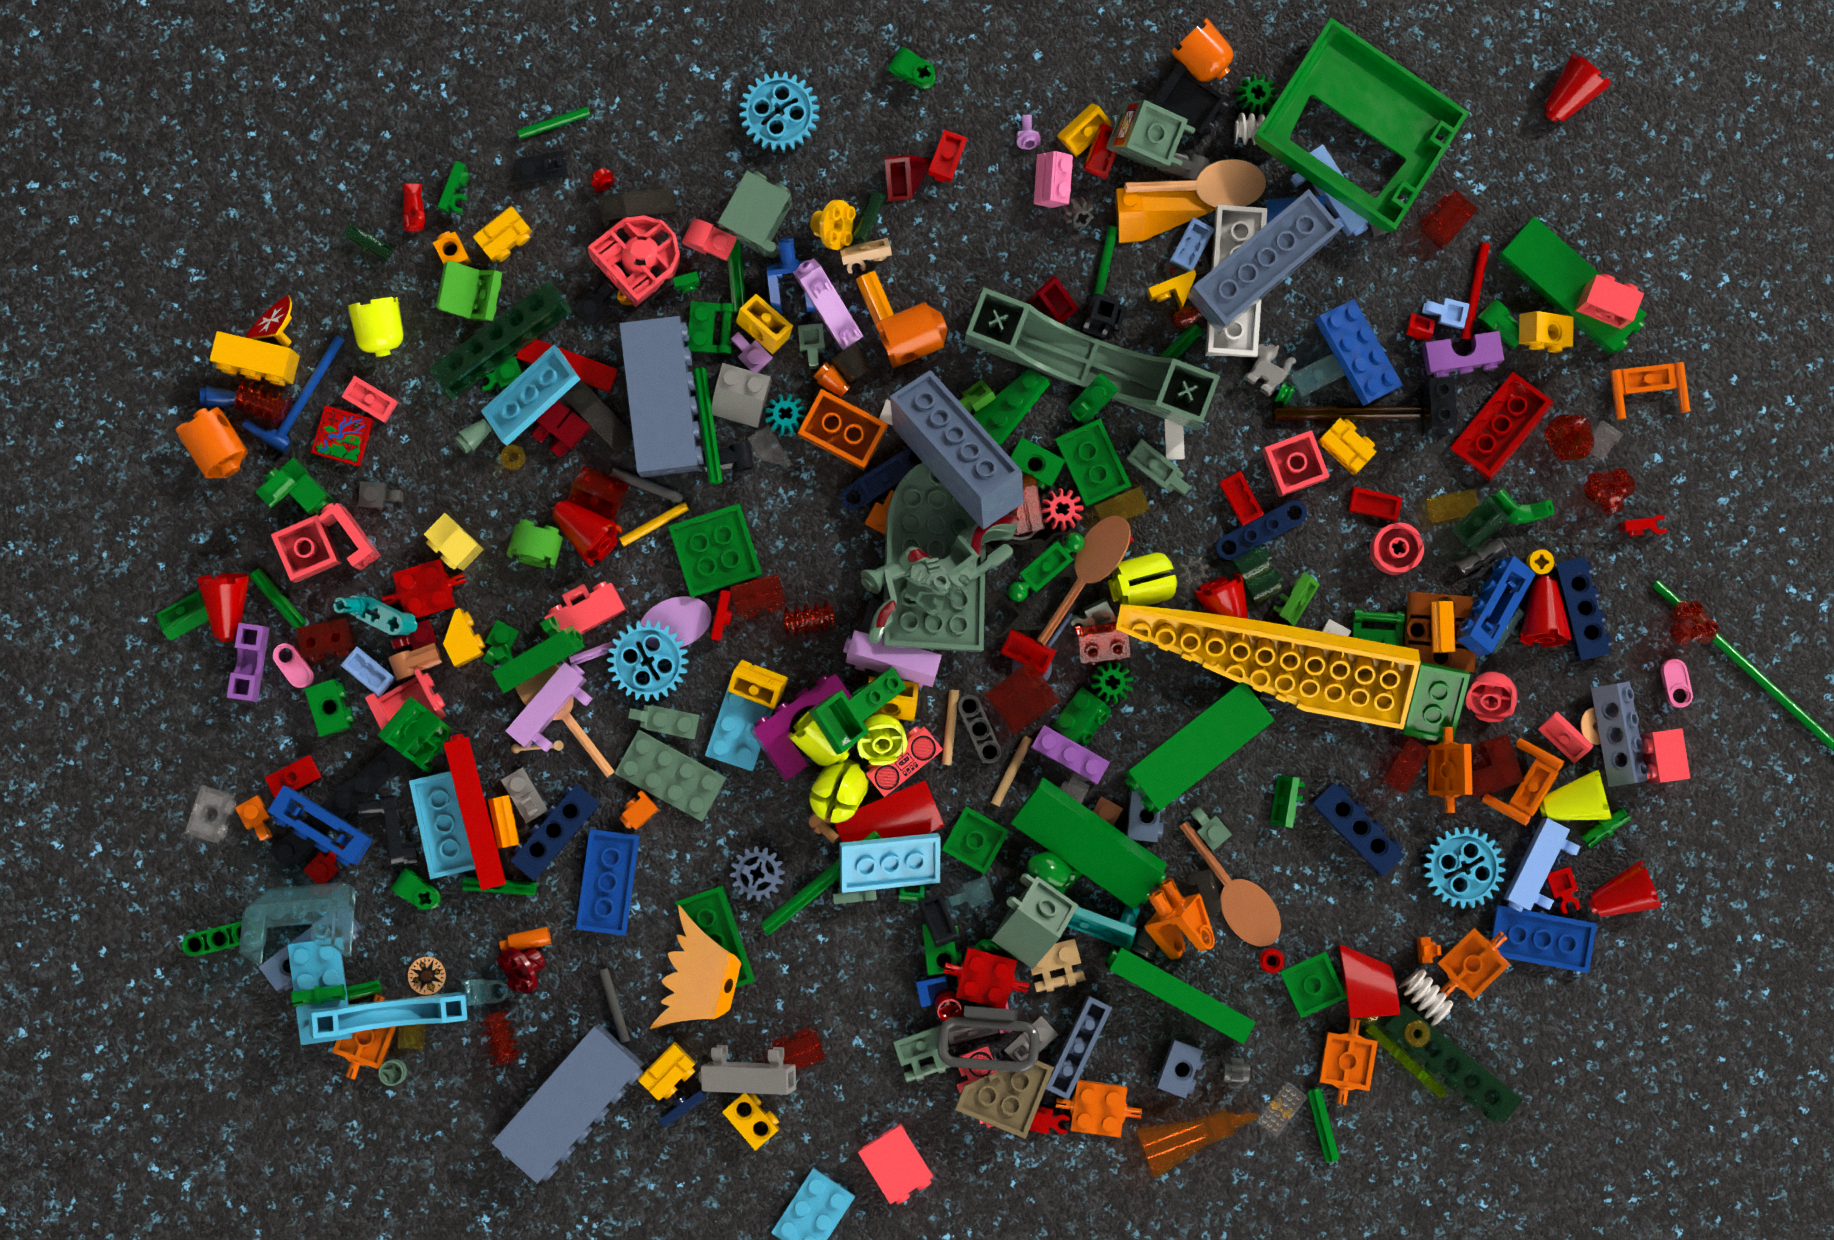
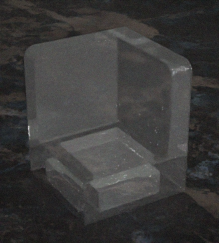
(1604, 437)

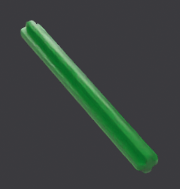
(806, 895)

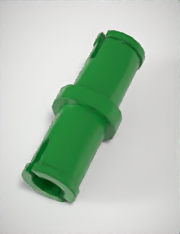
(1605, 828)
(318, 995)

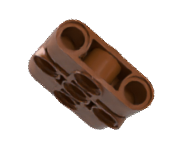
(1419, 605)

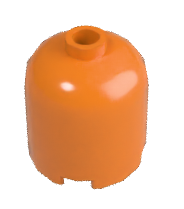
(1205, 53)

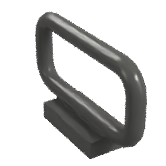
(989, 1019)

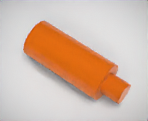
(527, 939)

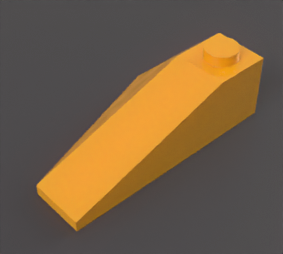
(1151, 213)

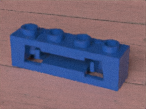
(1499, 608)
(285, 804)

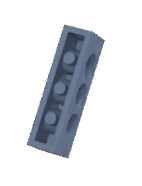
(1609, 726)
(276, 969)
(1078, 1046)

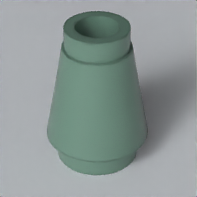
(472, 436)

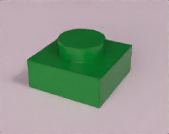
(687, 282)

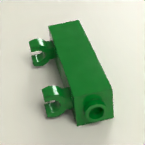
(537, 659)

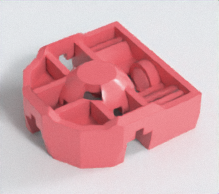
(642, 246)

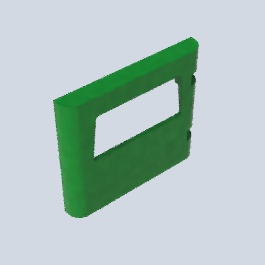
(1378, 100)

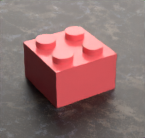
(1610, 301)
(1295, 463)
(306, 549)
(1665, 756)

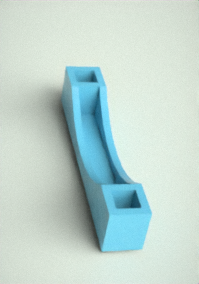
(388, 1013)

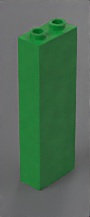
(1559, 278)
(1198, 748)
(1089, 844)
(1179, 994)

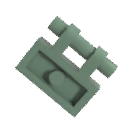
(919, 1047)

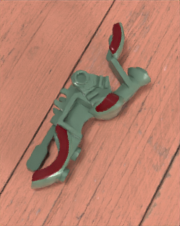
(935, 579)

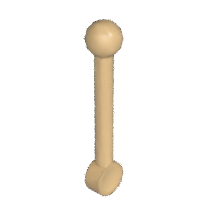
(516, 748)

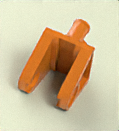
(1178, 913)

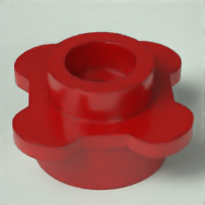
(602, 180)

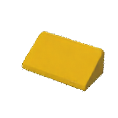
(1083, 129)

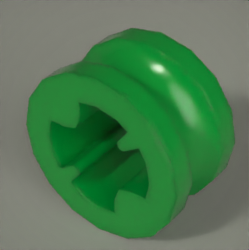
(1284, 393)

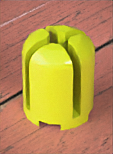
(1138, 569)
(845, 798)

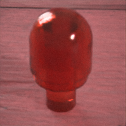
(1185, 317)

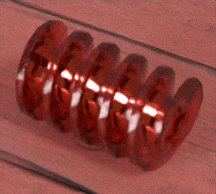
(262, 403)
(809, 618)
(500, 1038)

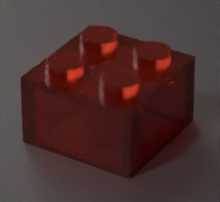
(1022, 697)

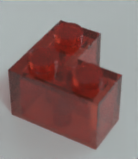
(1500, 769)

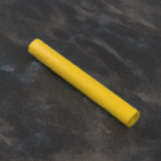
(654, 524)

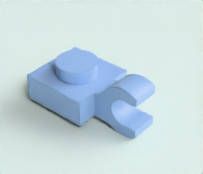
(1450, 312)

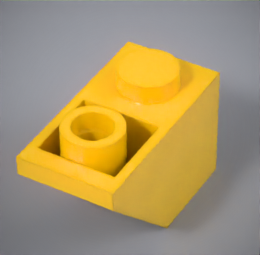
(461, 641)

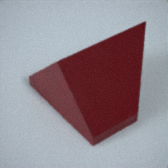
(904, 175)
(1053, 301)

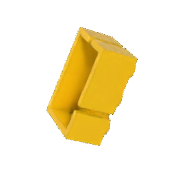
(254, 359)

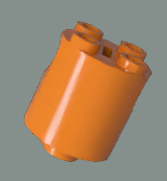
(912, 333)
(213, 443)

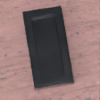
(938, 920)

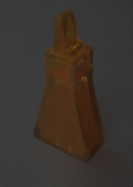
(1175, 1141)

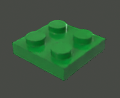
(975, 840)
(1312, 984)

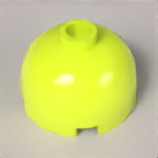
(884, 741)

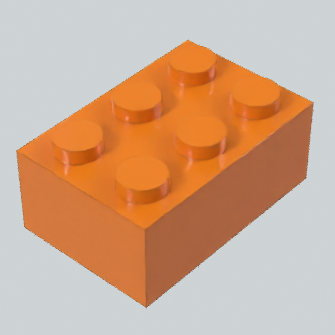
(842, 429)

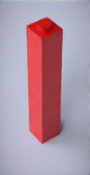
(474, 812)

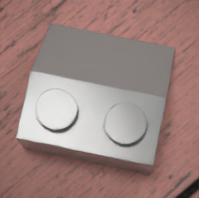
(740, 395)

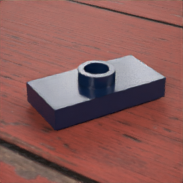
(682, 1106)

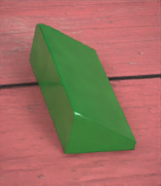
(182, 616)

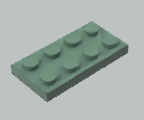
(670, 775)

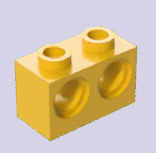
(746, 1123)

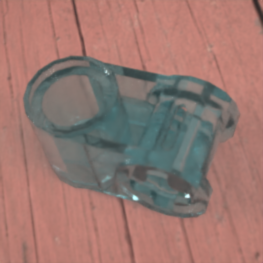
(481, 991)

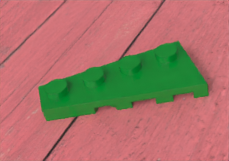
(1011, 405)
(715, 918)

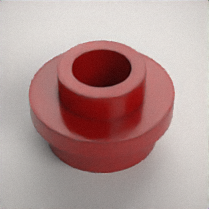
(1278, 964)

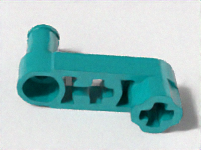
(390, 619)

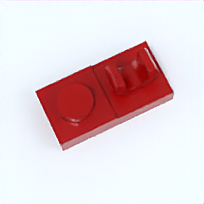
(947, 156)

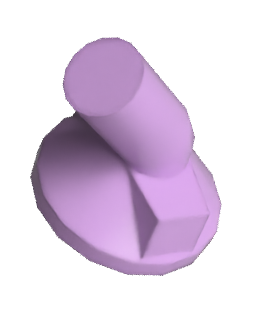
(1027, 138)

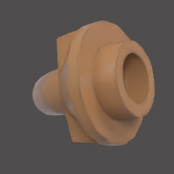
(823, 826)

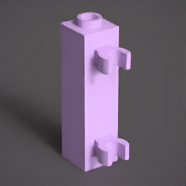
(827, 303)
(909, 663)
(546, 706)

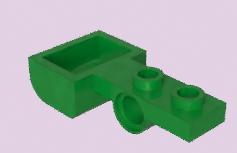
(281, 482)
(843, 718)

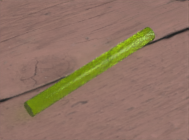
(1406, 1061)

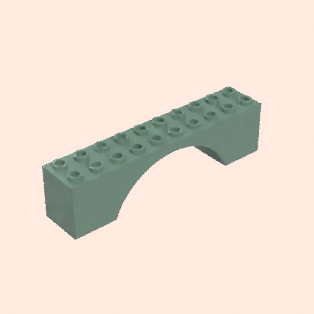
(1040, 343)

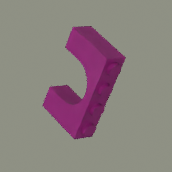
(773, 732)

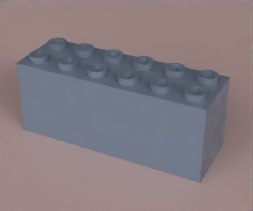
(1263, 261)
(661, 396)
(957, 449)
(569, 1104)

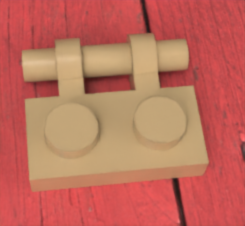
(1061, 955)

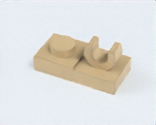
(874, 250)

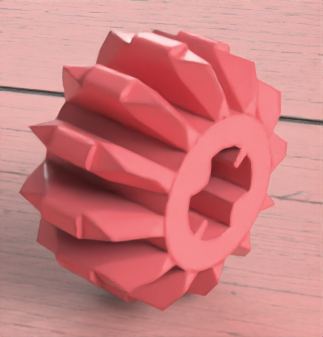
(1060, 518)

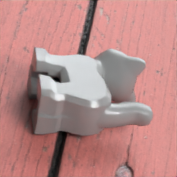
(1268, 372)

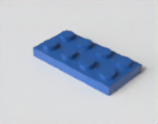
(1358, 352)
(607, 882)
(1544, 938)

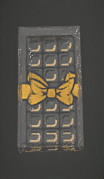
(1282, 1108)

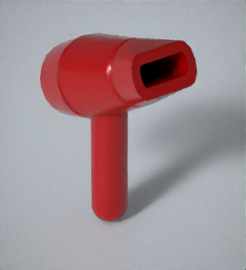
(413, 210)

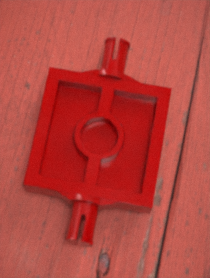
(424, 589)
(986, 978)

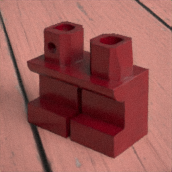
(563, 425)

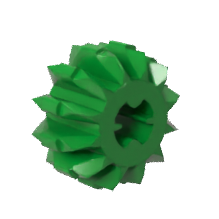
(1247, 94)
(1116, 675)

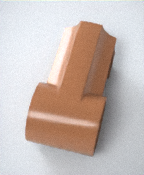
(406, 662)

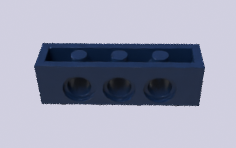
(1595, 618)
(1391, 849)
(523, 855)

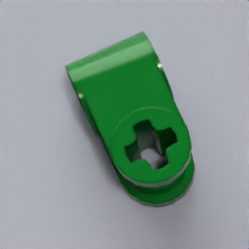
(910, 66)
(413, 887)

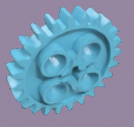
(793, 129)
(627, 671)
(1454, 847)

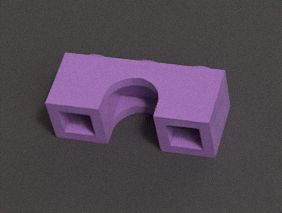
(1441, 358)
(251, 649)
(1070, 754)

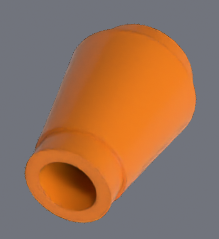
(830, 378)

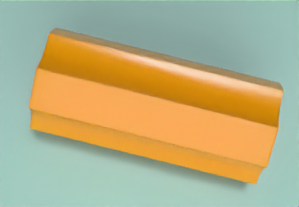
(874, 296)
(1442, 627)
(503, 821)

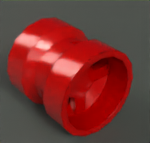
(949, 1009)

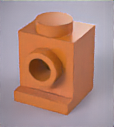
(638, 811)

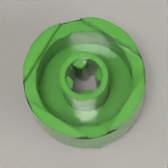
(534, 544)

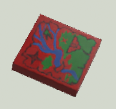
(342, 436)

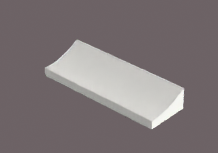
(1232, 229)

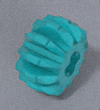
(785, 406)

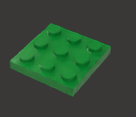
(715, 550)

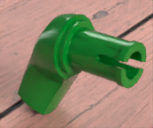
(1523, 513)

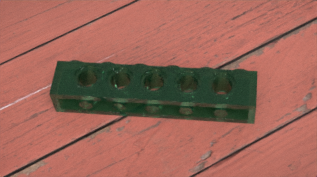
(484, 350)
(1505, 1099)

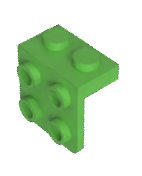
(469, 291)

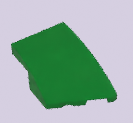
(416, 733)

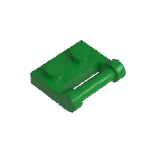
(702, 327)
(1392, 637)

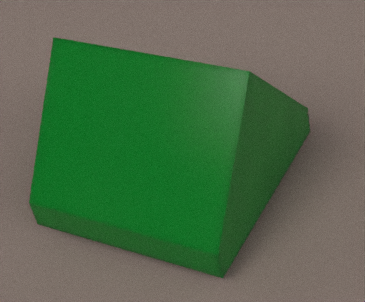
(911, 894)

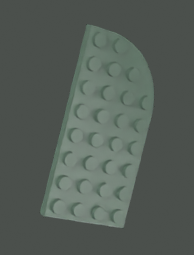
(930, 518)

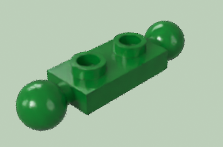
(1046, 567)

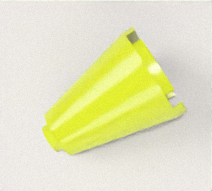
(1577, 800)

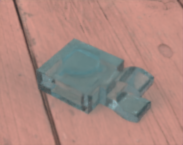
(975, 892)

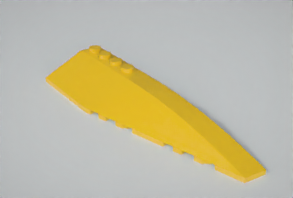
(1294, 664)

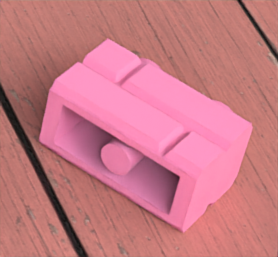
(1053, 179)

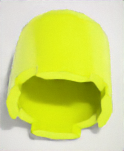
(377, 325)
(813, 743)

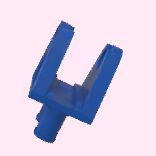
(787, 265)

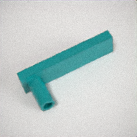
(1107, 929)

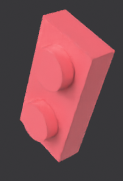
(369, 399)
(1565, 737)

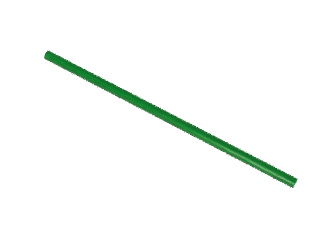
(1752, 671)

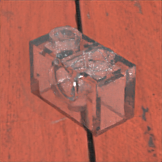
(200, 825)

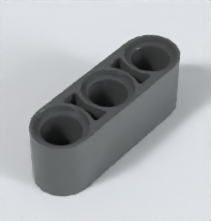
(975, 717)

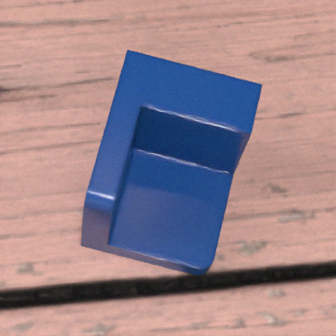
(929, 988)

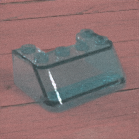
(324, 906)

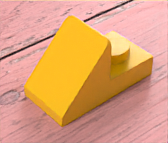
(1178, 286)

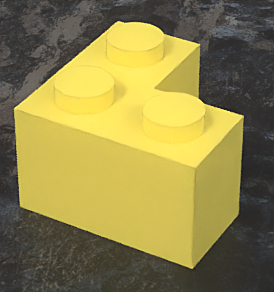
(453, 542)

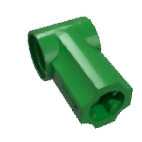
(1497, 318)

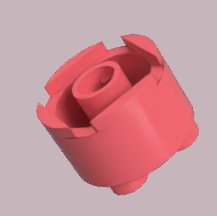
(1409, 543)

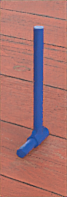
(277, 438)

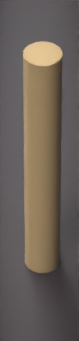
(950, 727)
(1011, 770)

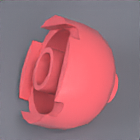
(1492, 696)

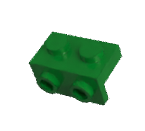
(1082, 717)

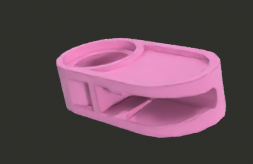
(297, 669)
(1674, 677)

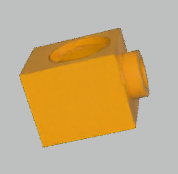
(447, 239)

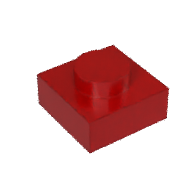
(1420, 327)

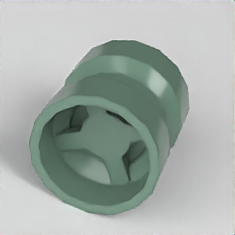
(388, 1072)

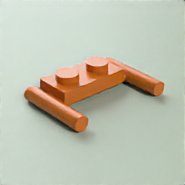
(1649, 380)
(1533, 789)

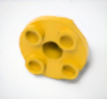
(834, 224)

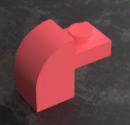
(708, 239)

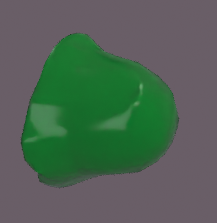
(1053, 871)

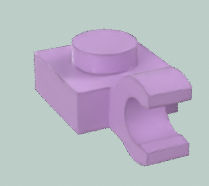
(752, 355)

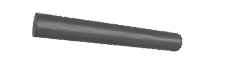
(647, 485)
(614, 1005)

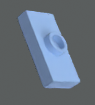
(1192, 245)
(368, 671)

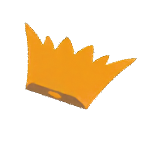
(699, 979)

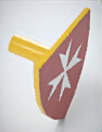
(273, 322)

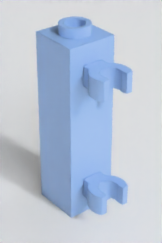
(1345, 217)
(1536, 866)

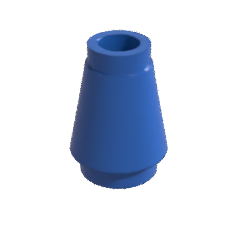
(216, 397)

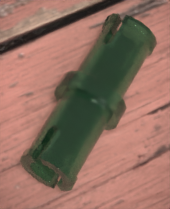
(869, 216)
(368, 242)

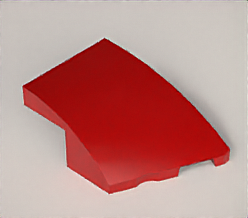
(1367, 985)

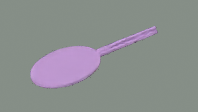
(683, 614)

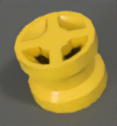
(1535, 563)

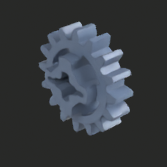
(768, 877)

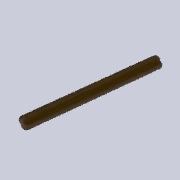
(1382, 412)

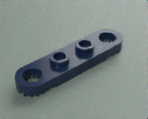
(879, 480)
(1261, 529)

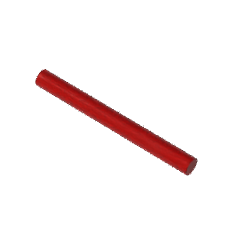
(1475, 290)

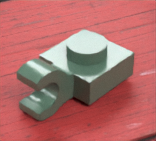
(811, 340)
(1211, 830)

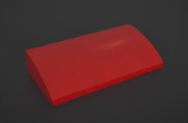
(1501, 426)
(897, 815)

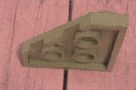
(1006, 1098)

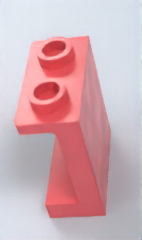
(367, 552)
(418, 688)
(896, 1164)

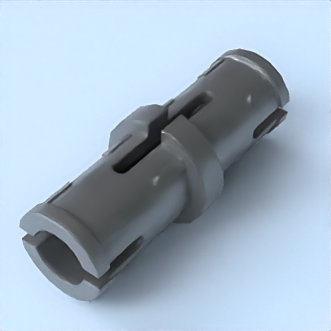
(1481, 557)

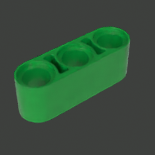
(208, 941)

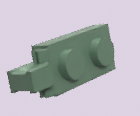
(1157, 468)
(667, 721)

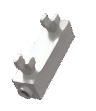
(748, 1077)

